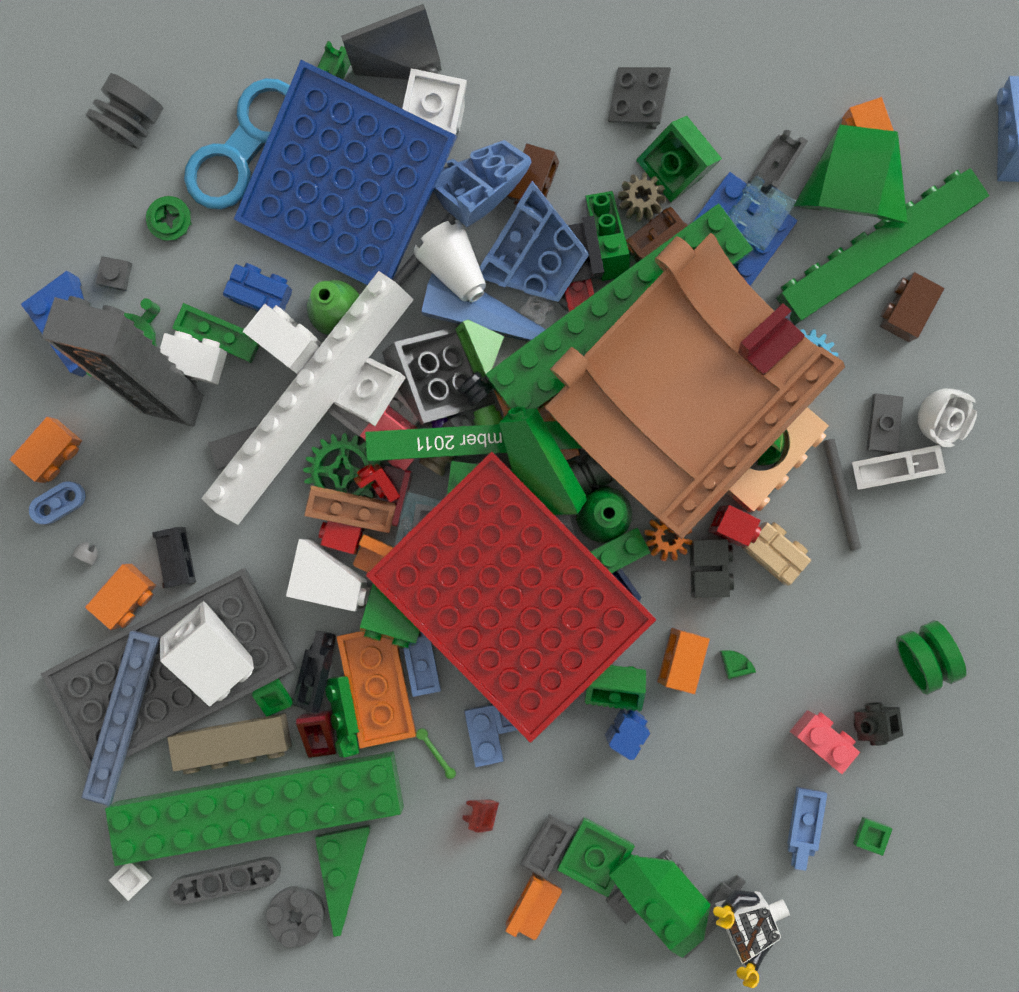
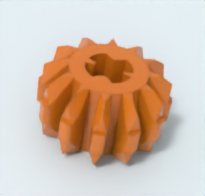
(664, 546)

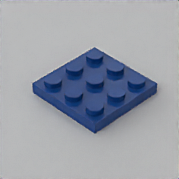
(729, 194)

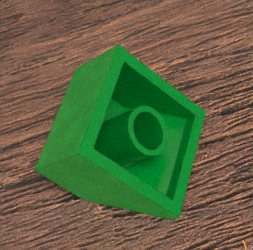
(679, 158)

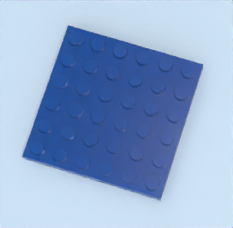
(344, 175)

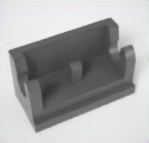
(778, 160)

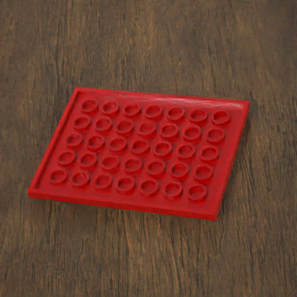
(511, 597)

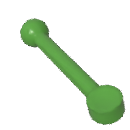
(422, 734)

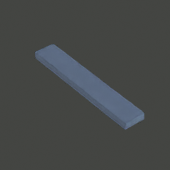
(120, 718)

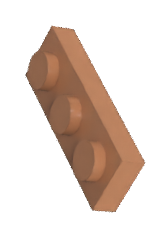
(350, 509)

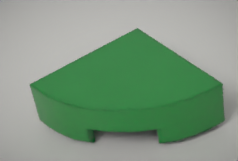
(736, 664)

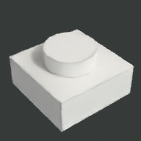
(130, 879)

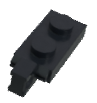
(314, 672)

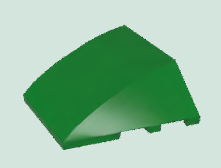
(858, 175)

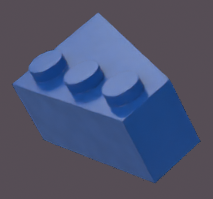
(40, 303)

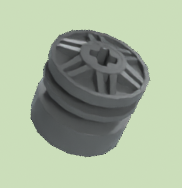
(124, 111)

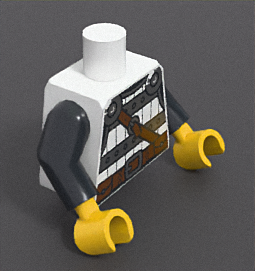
(750, 929)

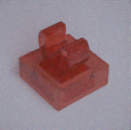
(482, 816)

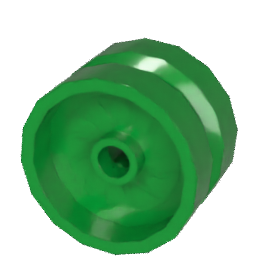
(931, 657)

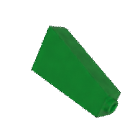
(540, 462)

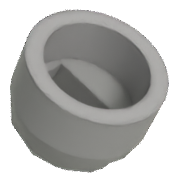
(82, 553)

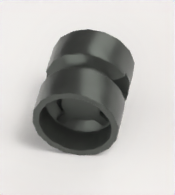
(590, 474)

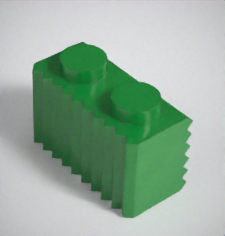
(618, 688)

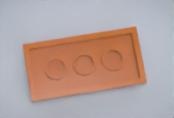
(376, 689)

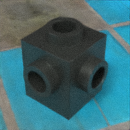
(878, 723)

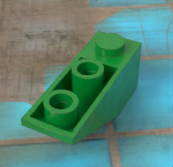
(610, 234)

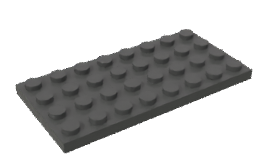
(86, 681)

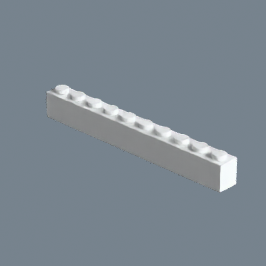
(307, 398)

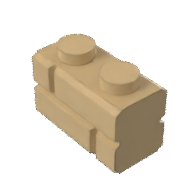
(778, 554)

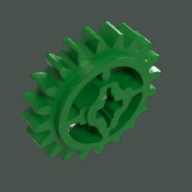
(344, 447)

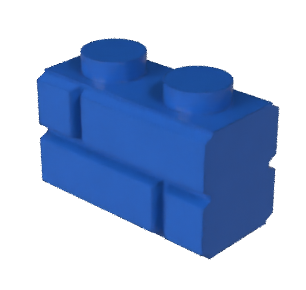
(254, 289)
(627, 733)

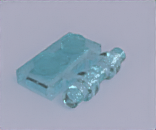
(769, 216)

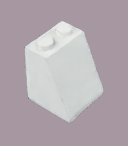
(325, 579)
(205, 655)

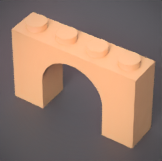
(754, 486)

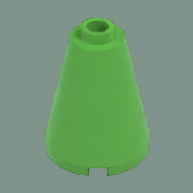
(329, 303)

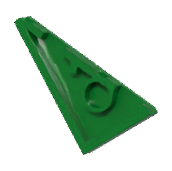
(340, 861)

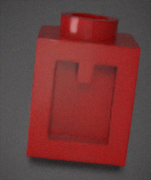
(382, 484)

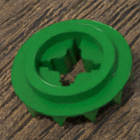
(157, 213)

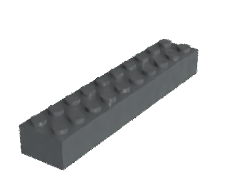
(122, 359)

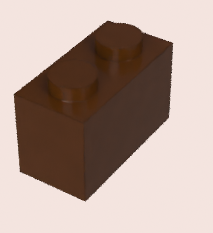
(911, 306)

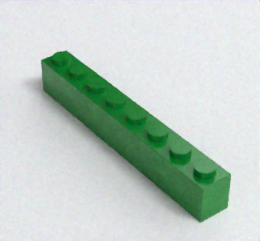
(882, 246)

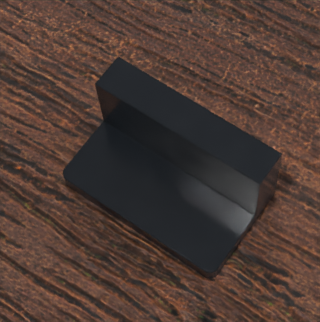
(587, 235)

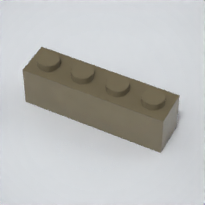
(229, 742)

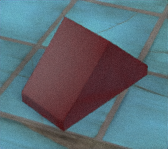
(317, 733)

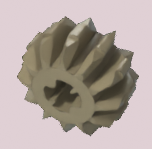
(638, 206)

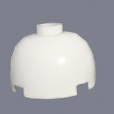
(947, 416)

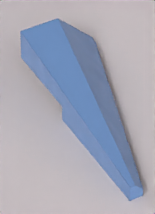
(486, 311)

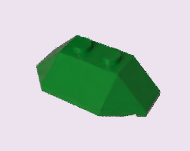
(664, 900)

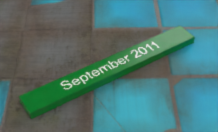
(448, 442)

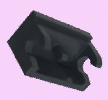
(174, 557)

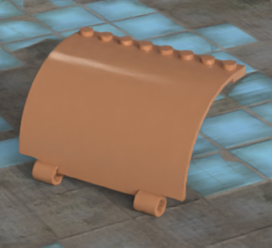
(672, 398)

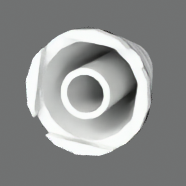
(452, 260)

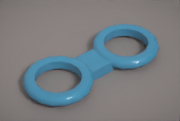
(240, 148)

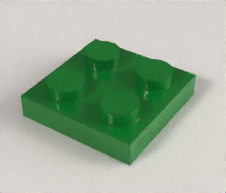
(593, 855)

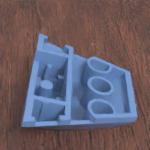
(480, 183)
(535, 250)

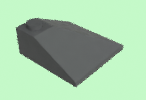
(394, 46)
(433, 372)

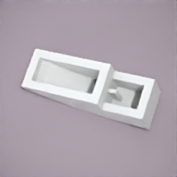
(898, 467)

